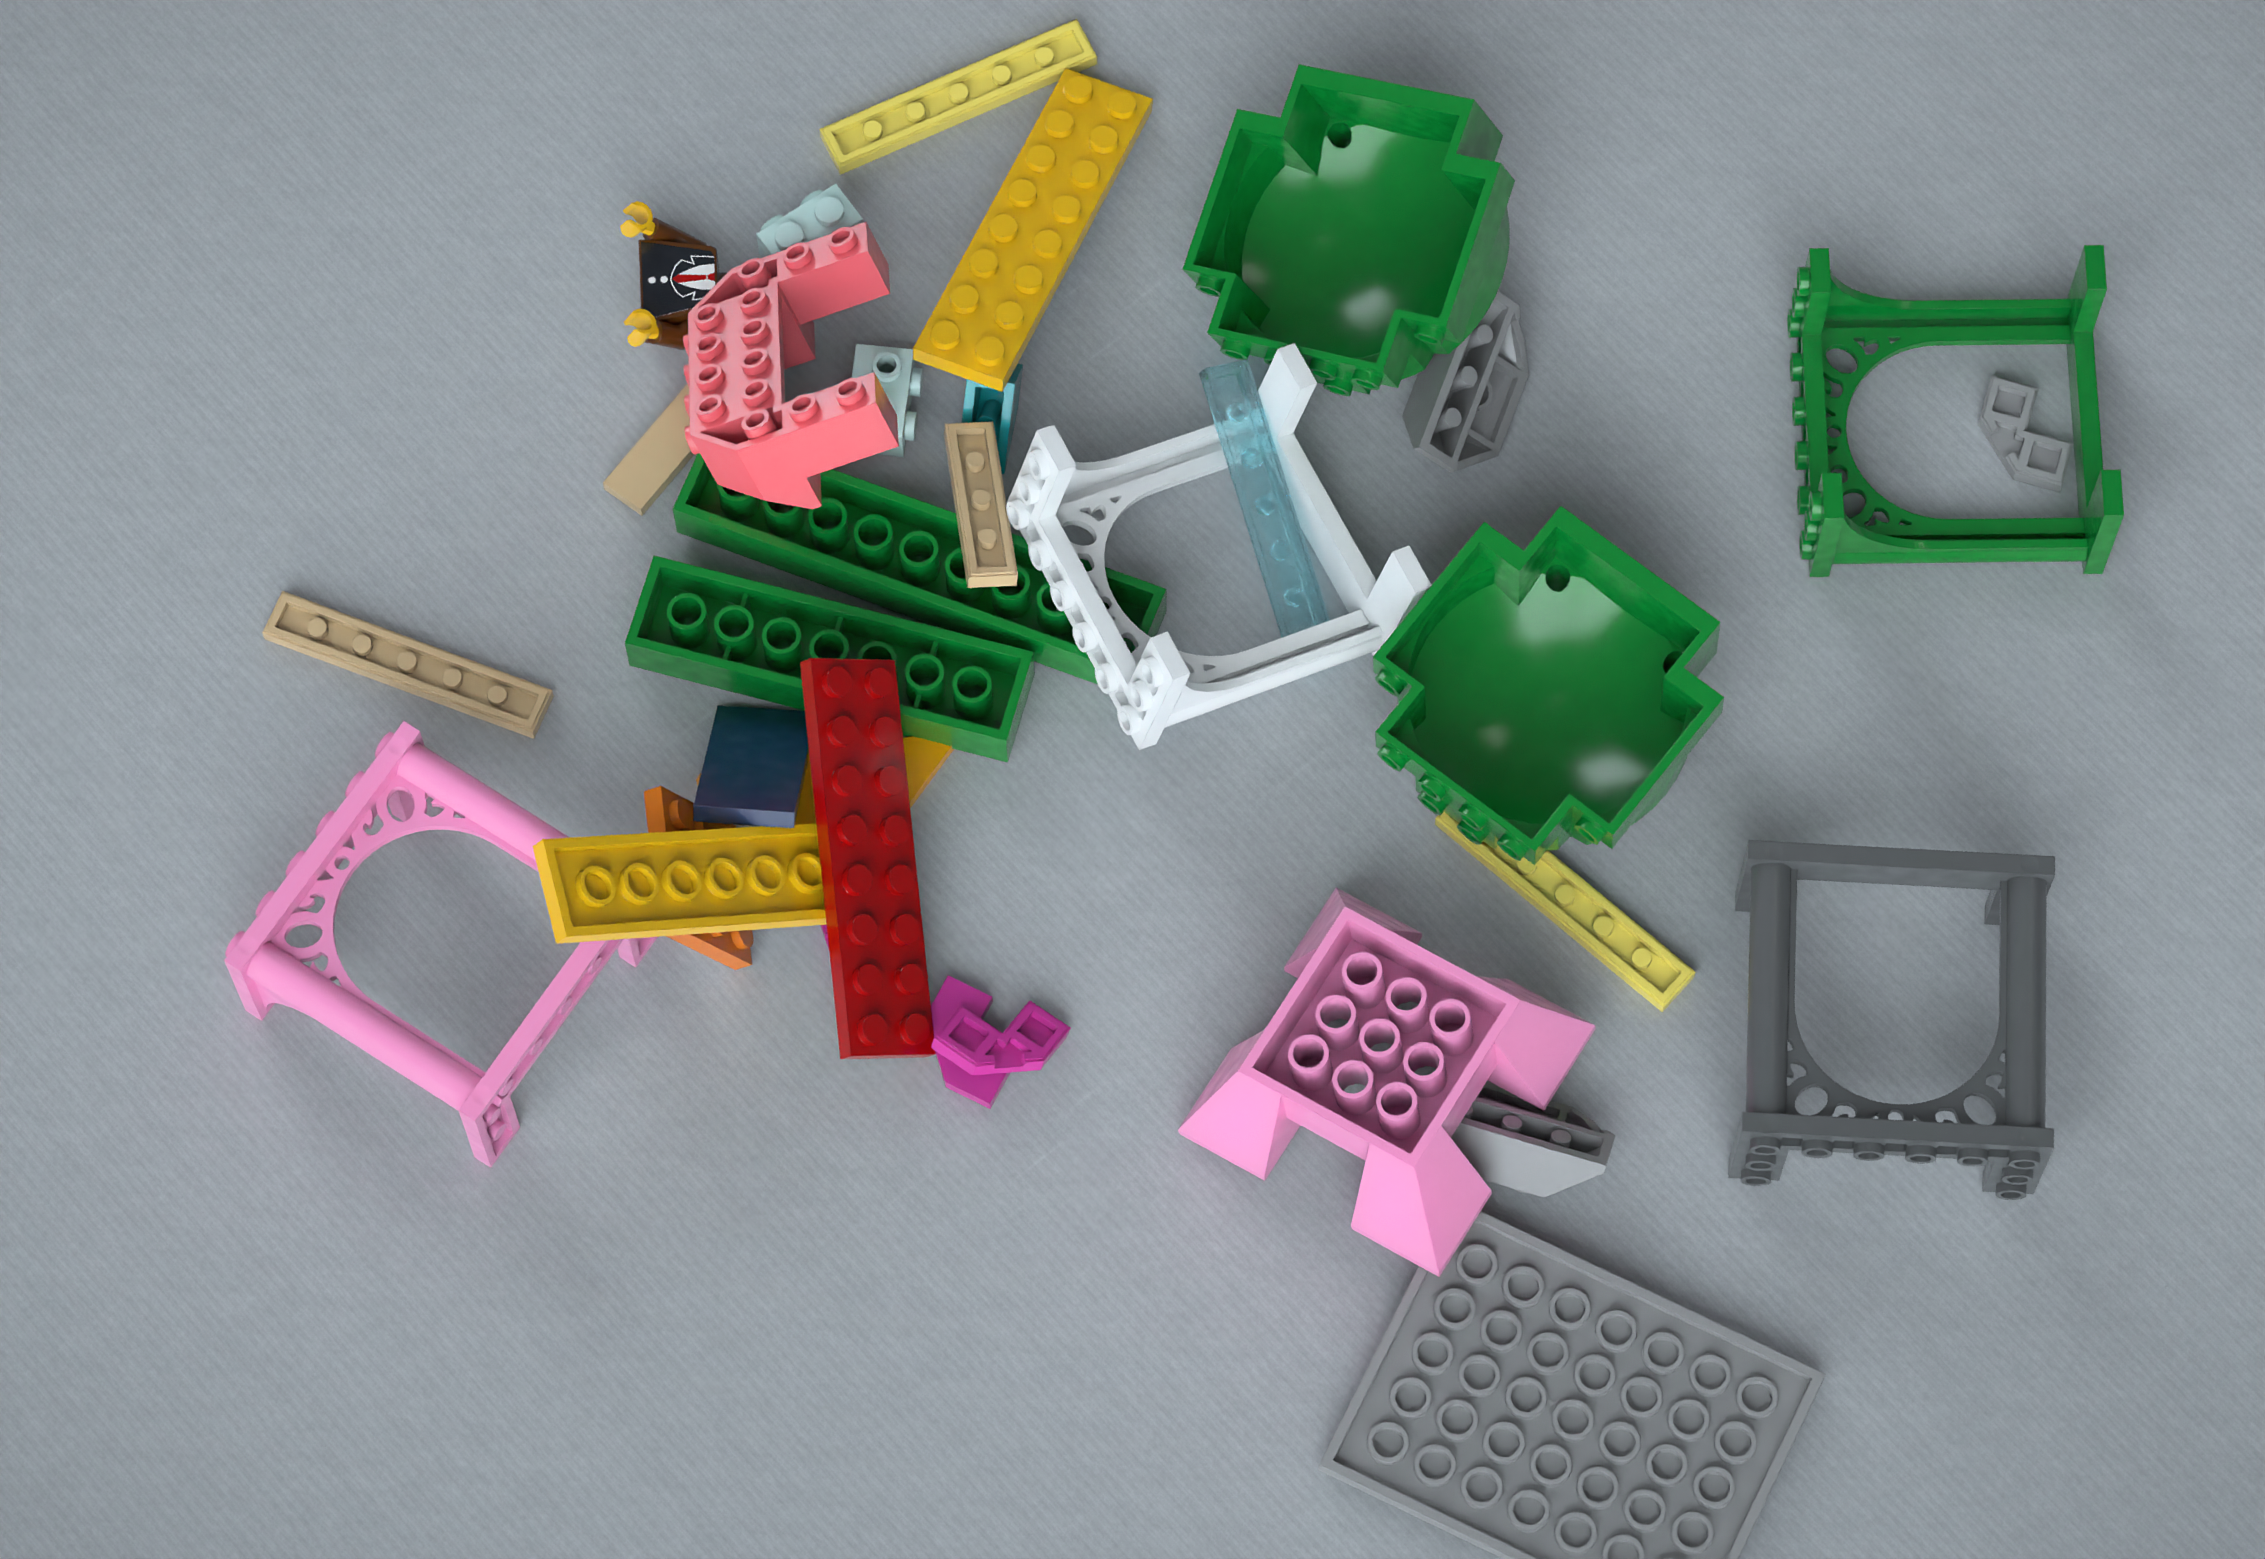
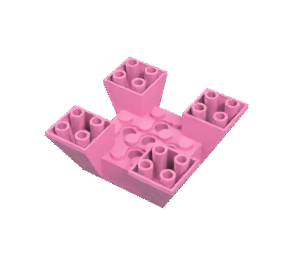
(1359, 967)

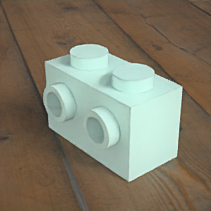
(814, 218)
(899, 381)

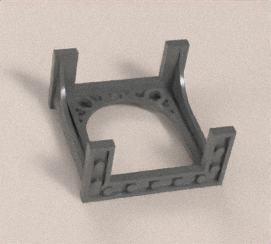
(2017, 1142)

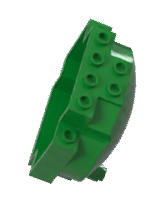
(1354, 229)
(1546, 689)

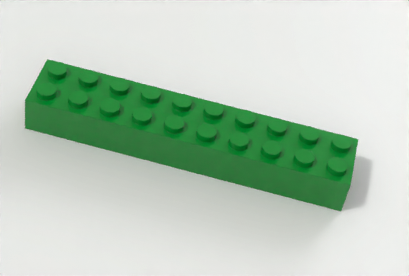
(903, 560)

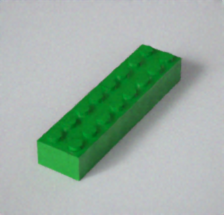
(756, 634)

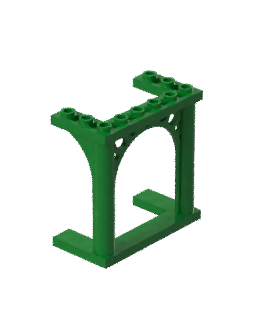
(1838, 317)

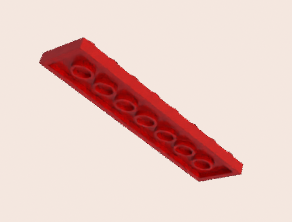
(867, 858)

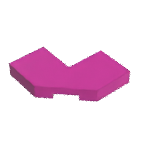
(986, 1050)
(978, 1088)

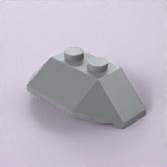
(1470, 396)
(1531, 1147)

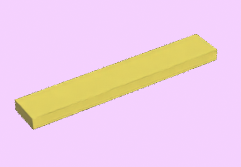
(957, 96)
(1586, 918)

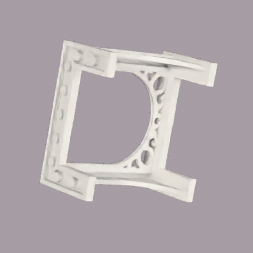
(1156, 681)

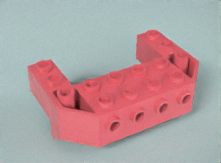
(738, 351)

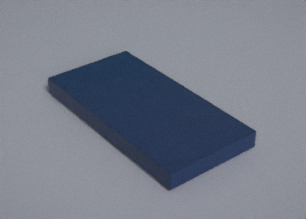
(753, 767)

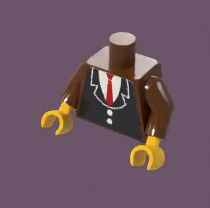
(673, 278)

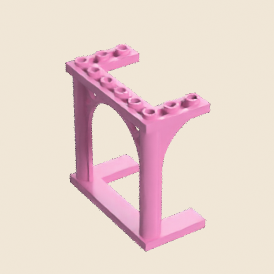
(272, 971)

